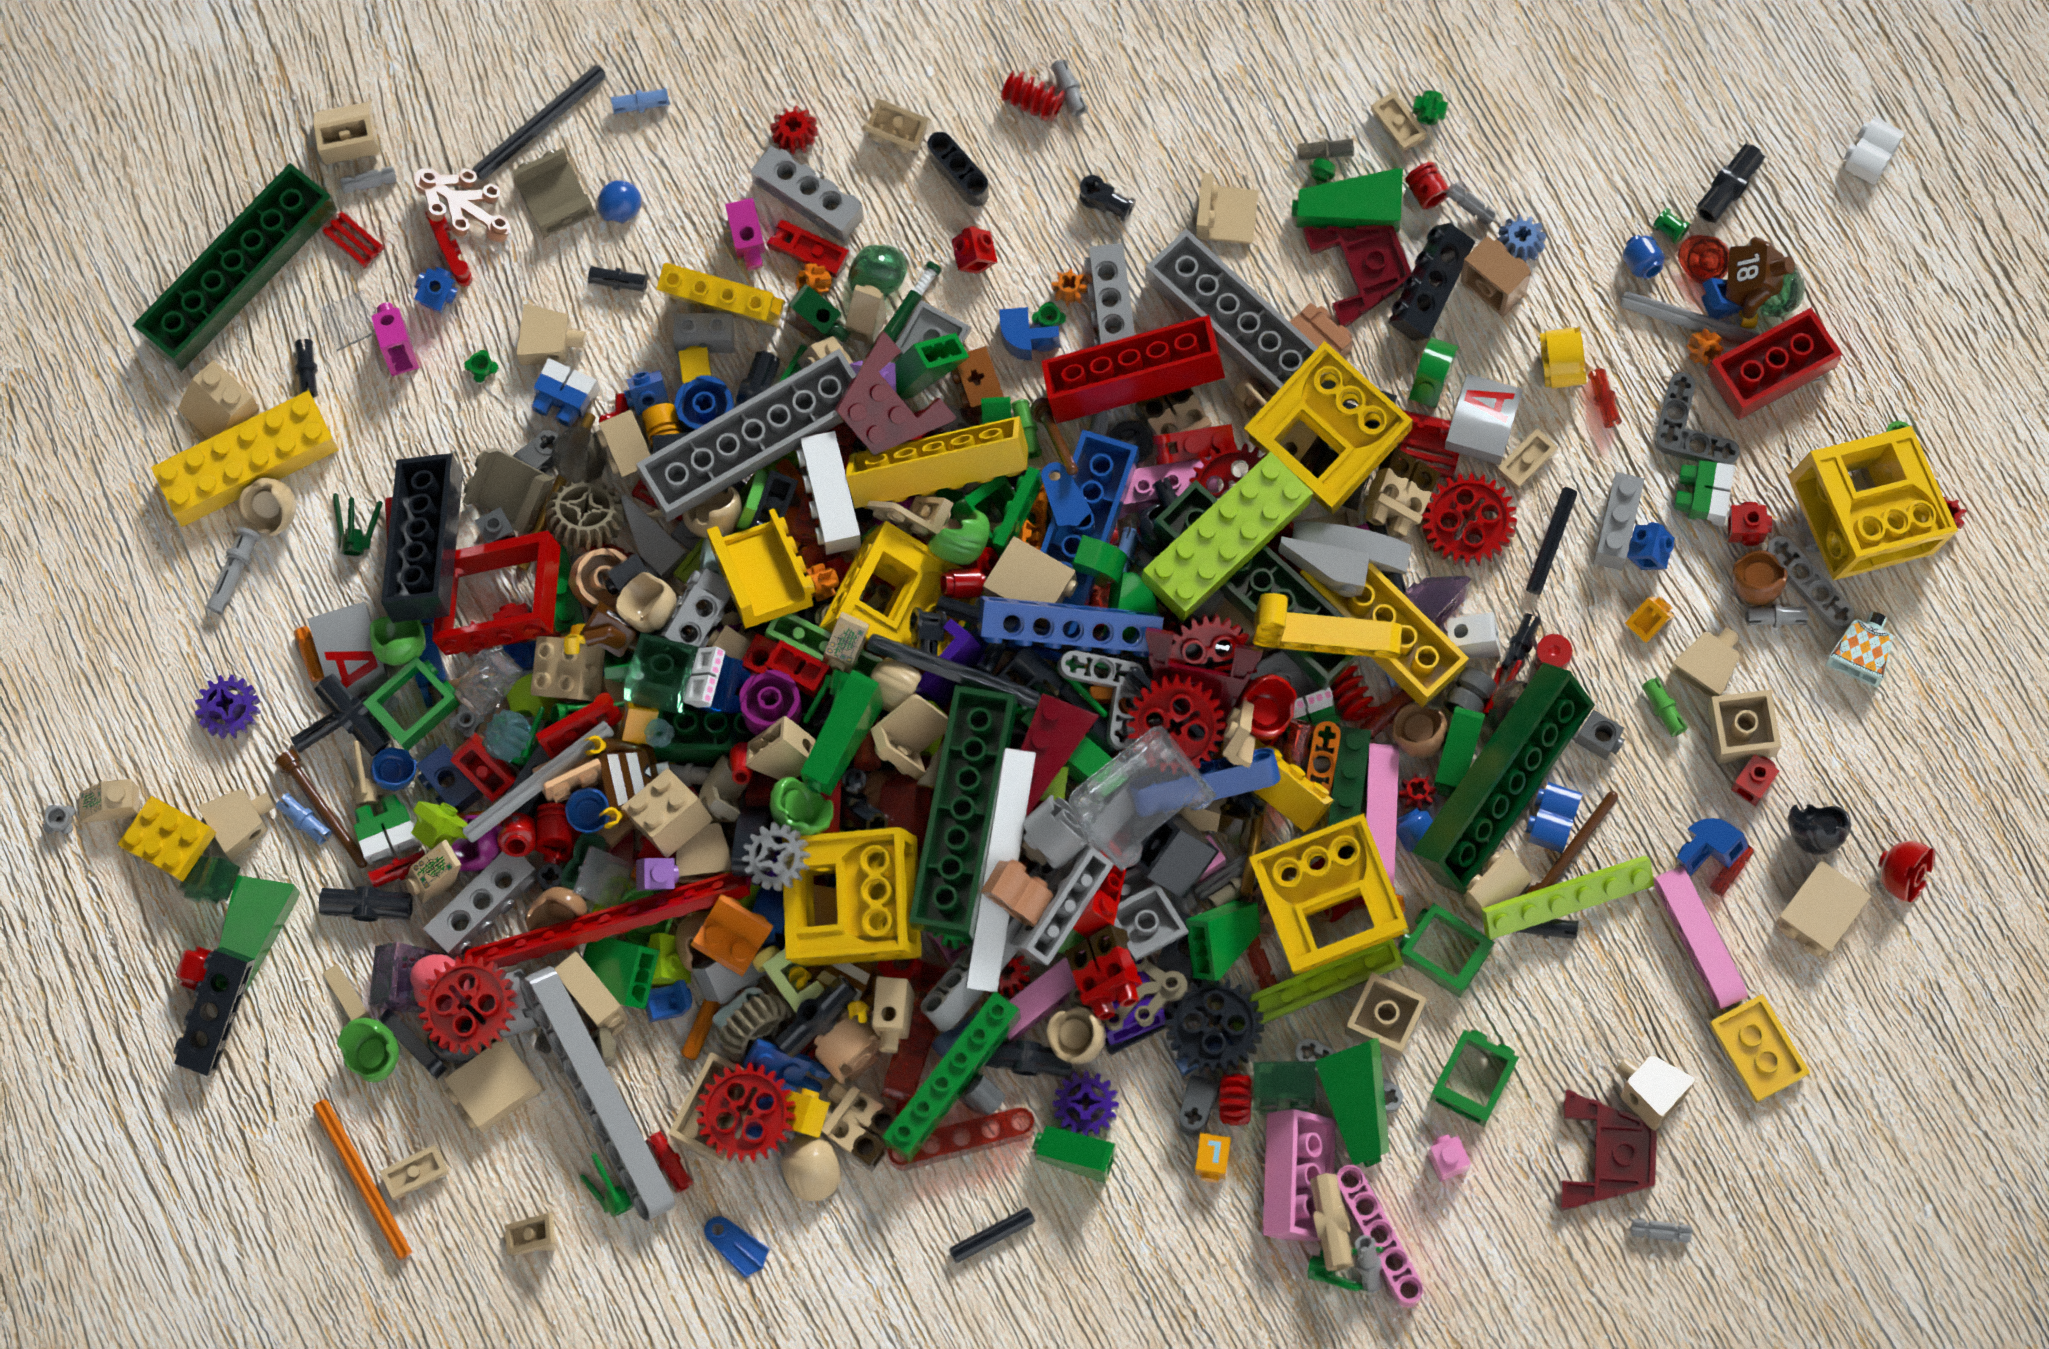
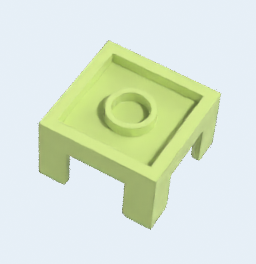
(778, 969)

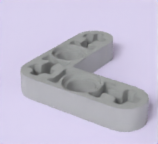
(1121, 688)

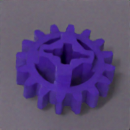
(239, 704)
(1098, 1104)

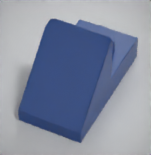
(1715, 299)

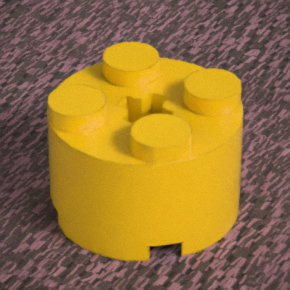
(1563, 357)

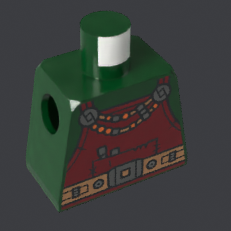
(809, 310)

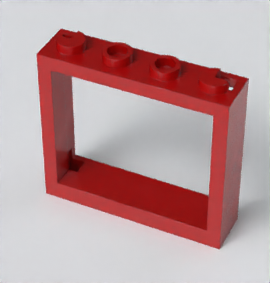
(498, 555)

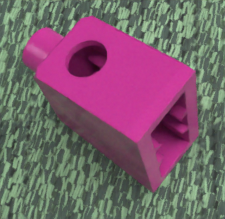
(744, 225)
(390, 332)

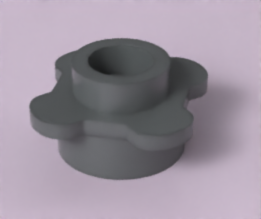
(469, 728)

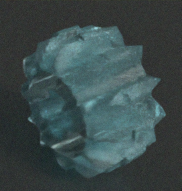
(506, 735)

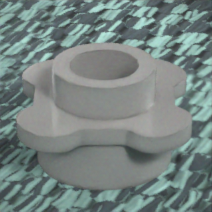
(55, 811)

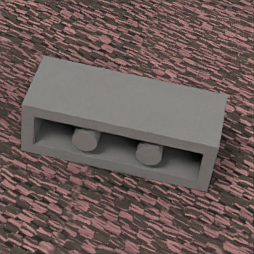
(1619, 521)

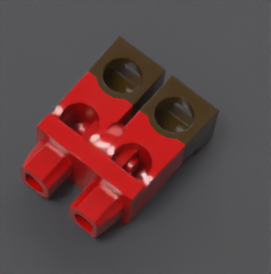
(1105, 971)

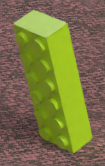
(1226, 536)

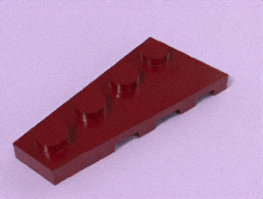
(1053, 736)

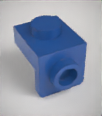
(668, 1002)

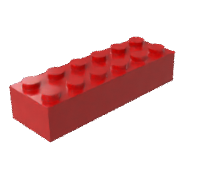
(1132, 369)

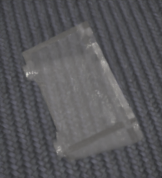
(1138, 795)

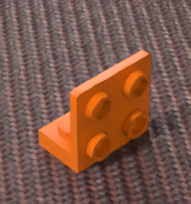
(732, 935)

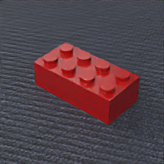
(1774, 363)

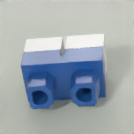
(565, 390)

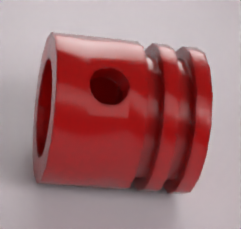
(1427, 185)
(1553, 650)
(552, 826)

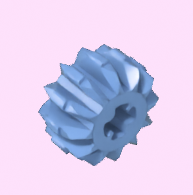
(1532, 238)

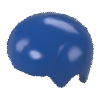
(618, 201)
(393, 769)
(584, 810)

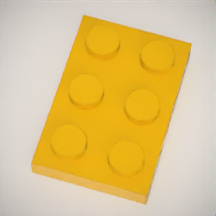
(166, 838)
(1759, 1048)

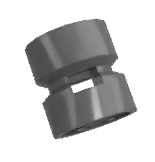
(1472, 690)

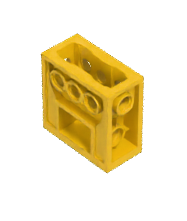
(1341, 428)
(1903, 499)
(909, 568)
(1320, 889)
(874, 899)

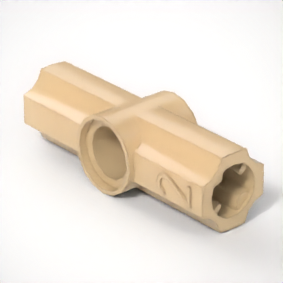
(1332, 1222)

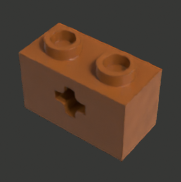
(978, 368)

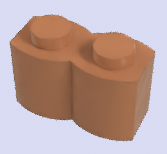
(1017, 892)

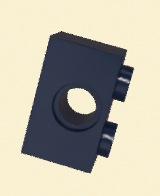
(438, 767)

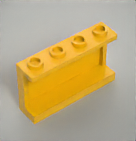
(720, 294)
(762, 571)

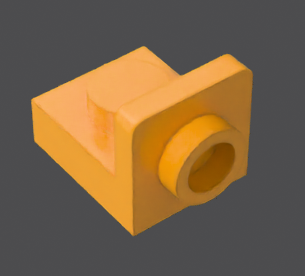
(1650, 618)

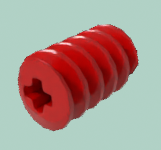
(1032, 97)
(1351, 697)

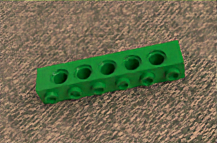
(952, 1076)

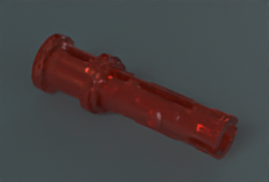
(1297, 742)

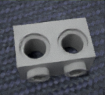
(686, 614)

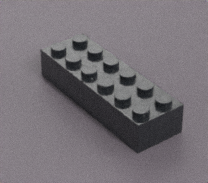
(422, 538)

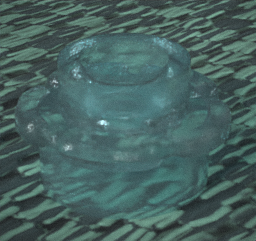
(655, 726)

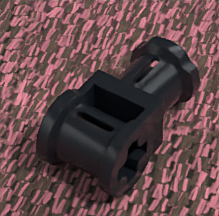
(1105, 198)
(927, 629)

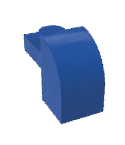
(1021, 339)
(1711, 838)

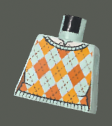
(1863, 650)

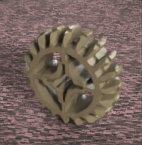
(598, 525)
(759, 1018)

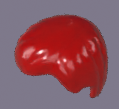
(1272, 703)

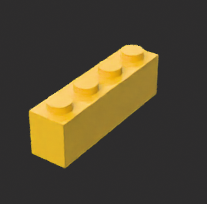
(1294, 794)

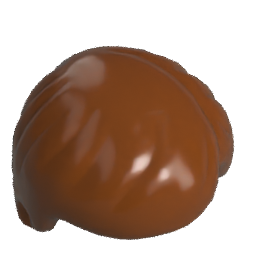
(1759, 577)

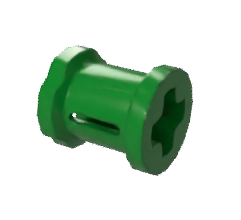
(1671, 225)

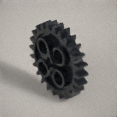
(1234, 1010)

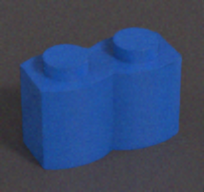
(1554, 818)

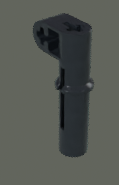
(1035, 670)

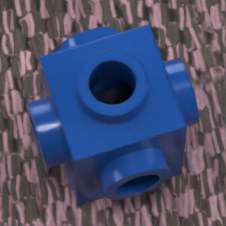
(439, 299)
(646, 391)
(1650, 546)

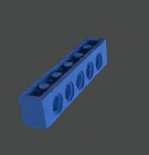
(995, 610)

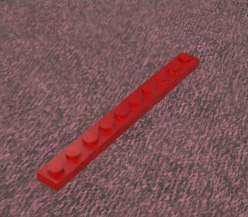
(612, 921)

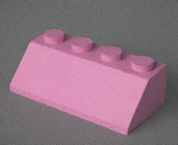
(1296, 1151)

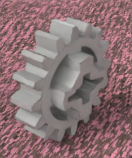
(769, 846)

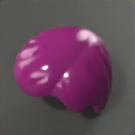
(477, 854)

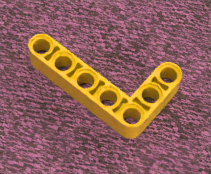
(1319, 633)

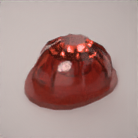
(1704, 257)

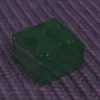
(660, 673)
(1283, 1086)

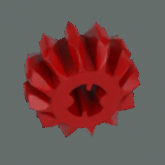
(797, 120)
(1016, 979)
(1235, 1099)

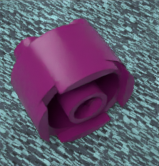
(761, 693)

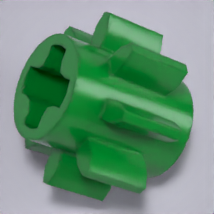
(1430, 107)

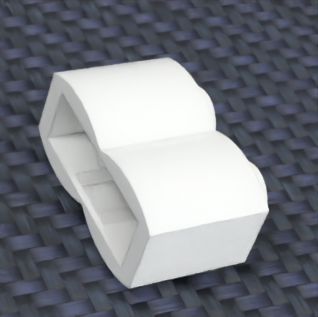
(1874, 150)

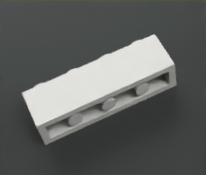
(830, 493)

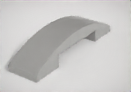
(1384, 551)

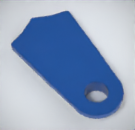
(1064, 497)
(737, 1246)

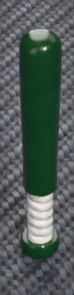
(911, 301)

